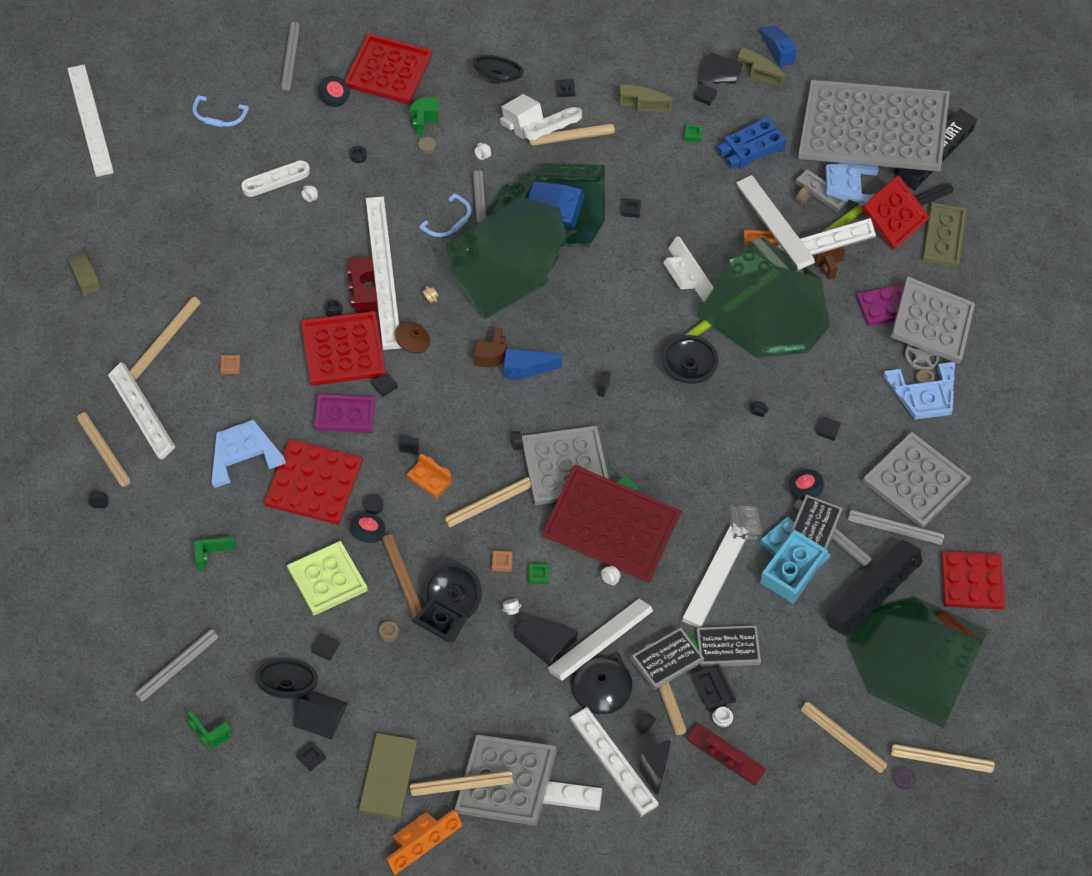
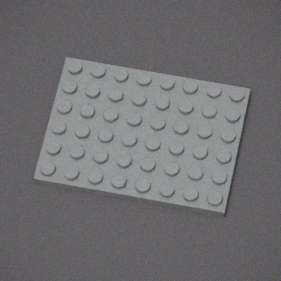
(875, 125)

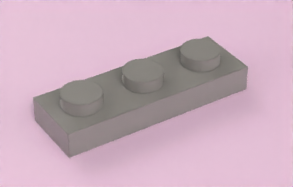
(819, 190)

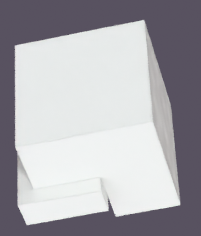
(520, 113)

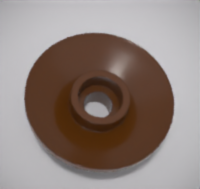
(412, 337)

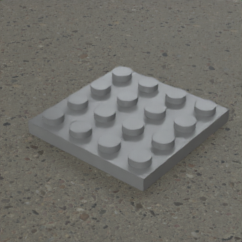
(933, 320)
(553, 455)
(916, 480)
(510, 802)

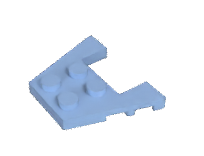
(844, 181)
(927, 398)
(241, 444)

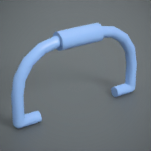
(215, 122)
(455, 228)

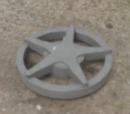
(920, 356)

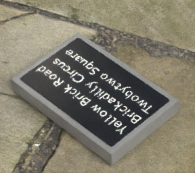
(817, 520)
(728, 646)
(667, 658)

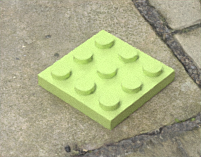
(327, 578)

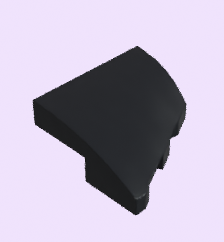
(720, 70)

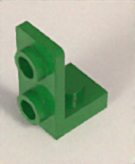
(206, 546)
(213, 739)

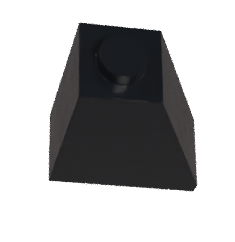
(545, 638)

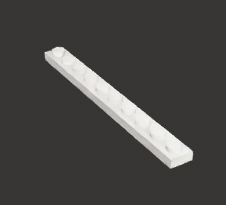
(383, 271)

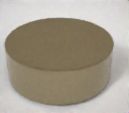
(427, 145)
(804, 194)
(924, 376)
(388, 631)

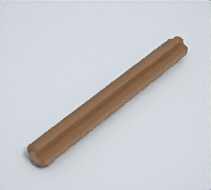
(402, 574)

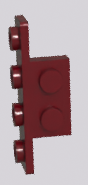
(726, 754)

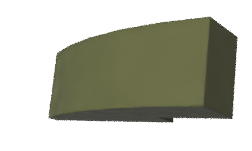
(761, 68)
(644, 98)
(83, 273)

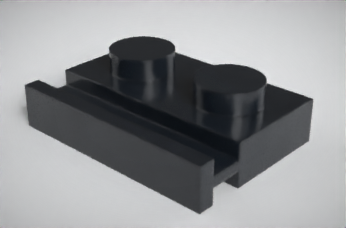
(713, 688)

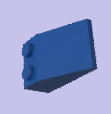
(564, 197)

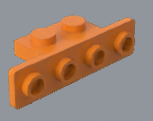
(421, 837)

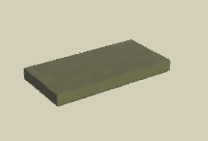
(944, 234)
(388, 776)

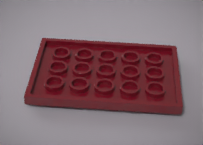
(611, 523)

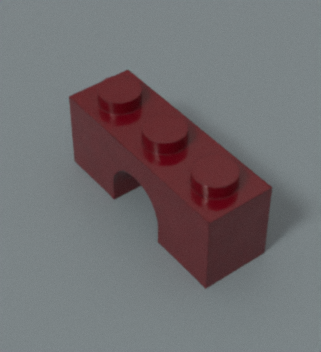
(361, 272)

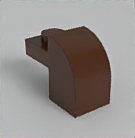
(828, 260)
(491, 353)

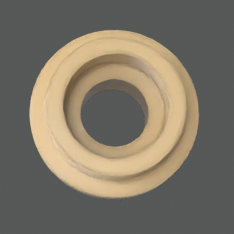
(430, 294)

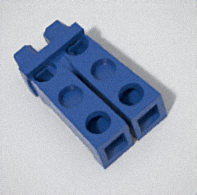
(752, 144)

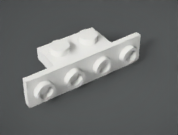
(686, 270)

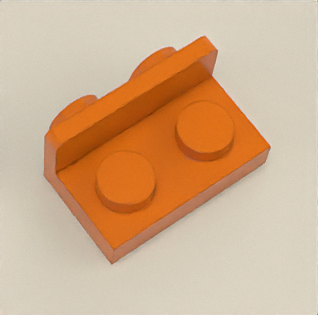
(430, 476)

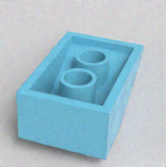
(793, 566)

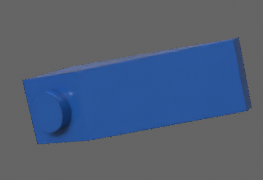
(779, 45)
(524, 363)

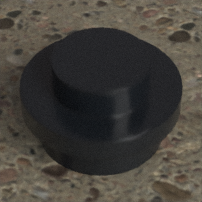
(333, 308)
(758, 408)

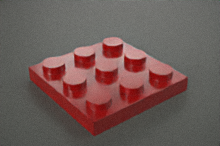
(895, 212)
(973, 580)

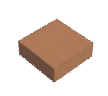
(230, 364)
(502, 561)

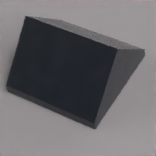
(441, 619)
(319, 714)
(654, 763)

